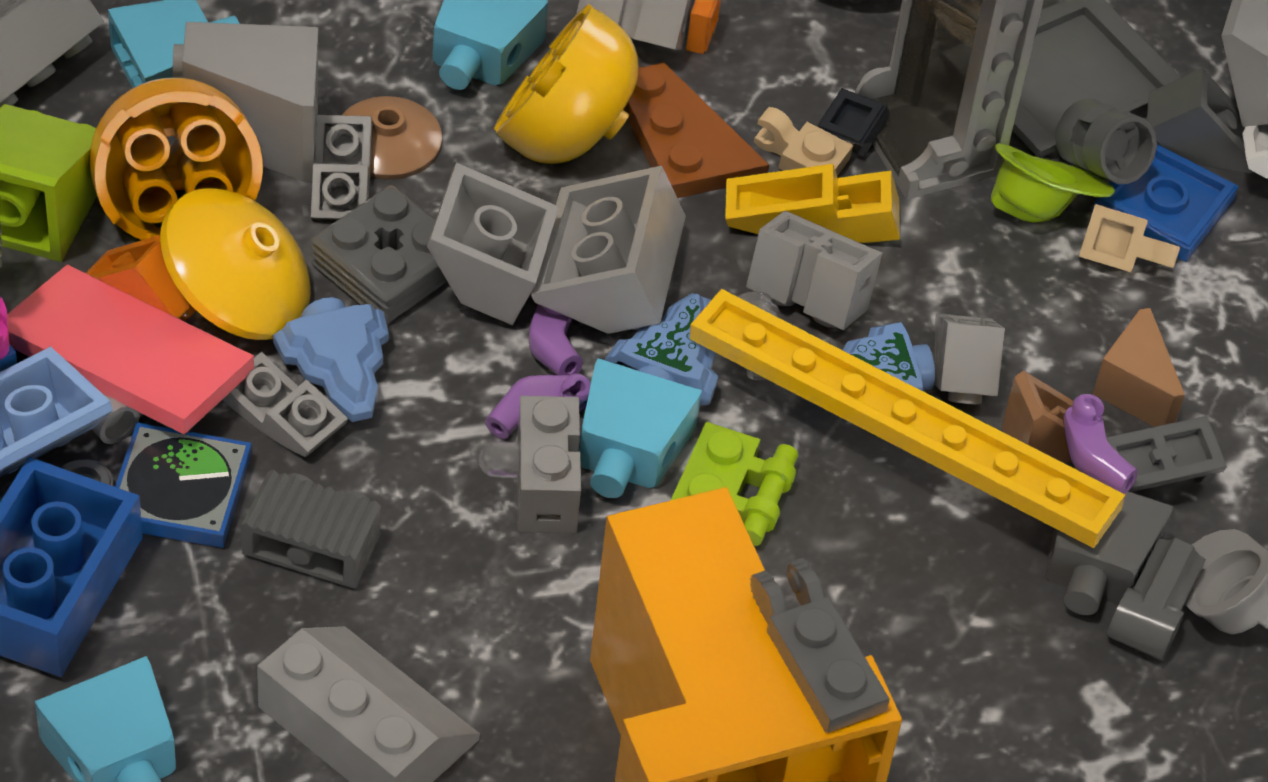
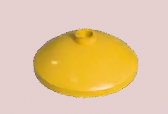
(235, 262)

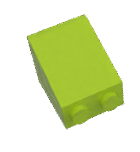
(43, 181)

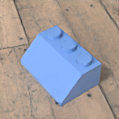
(44, 408)

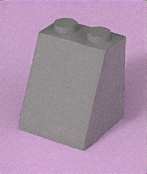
(269, 77)

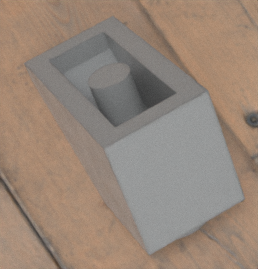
(967, 357)

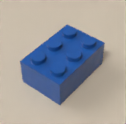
(59, 560)

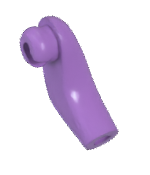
(550, 344)
(505, 414)
(1089, 447)

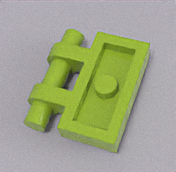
(730, 461)

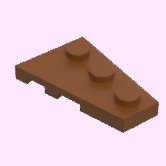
(686, 135)

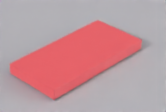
(129, 348)

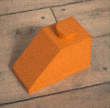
(142, 274)

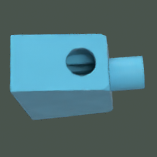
(146, 33)
(486, 38)
(634, 427)
(110, 727)

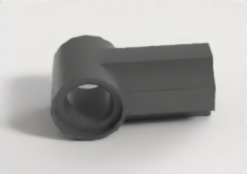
(1153, 609)

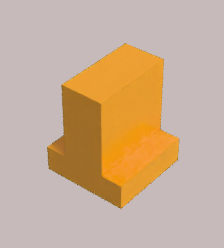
(694, 663)

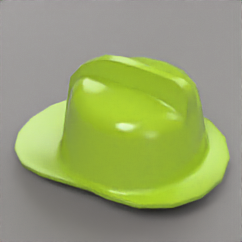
(1040, 187)

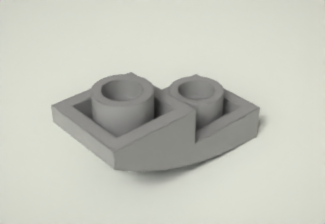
(340, 165)
(284, 411)

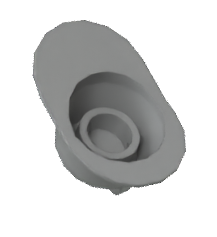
(1232, 582)

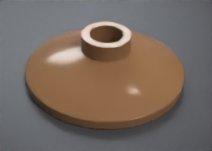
(403, 136)

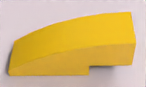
(852, 206)

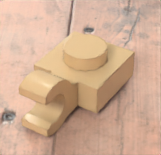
(800, 148)
(1118, 239)

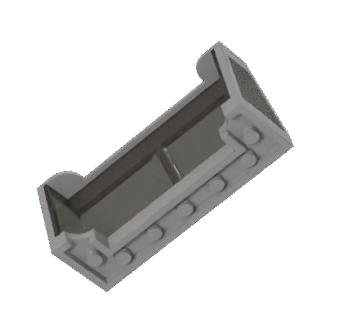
(951, 89)

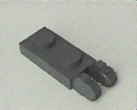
(819, 649)

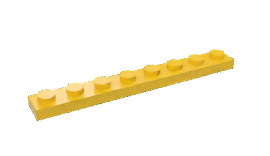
(908, 418)

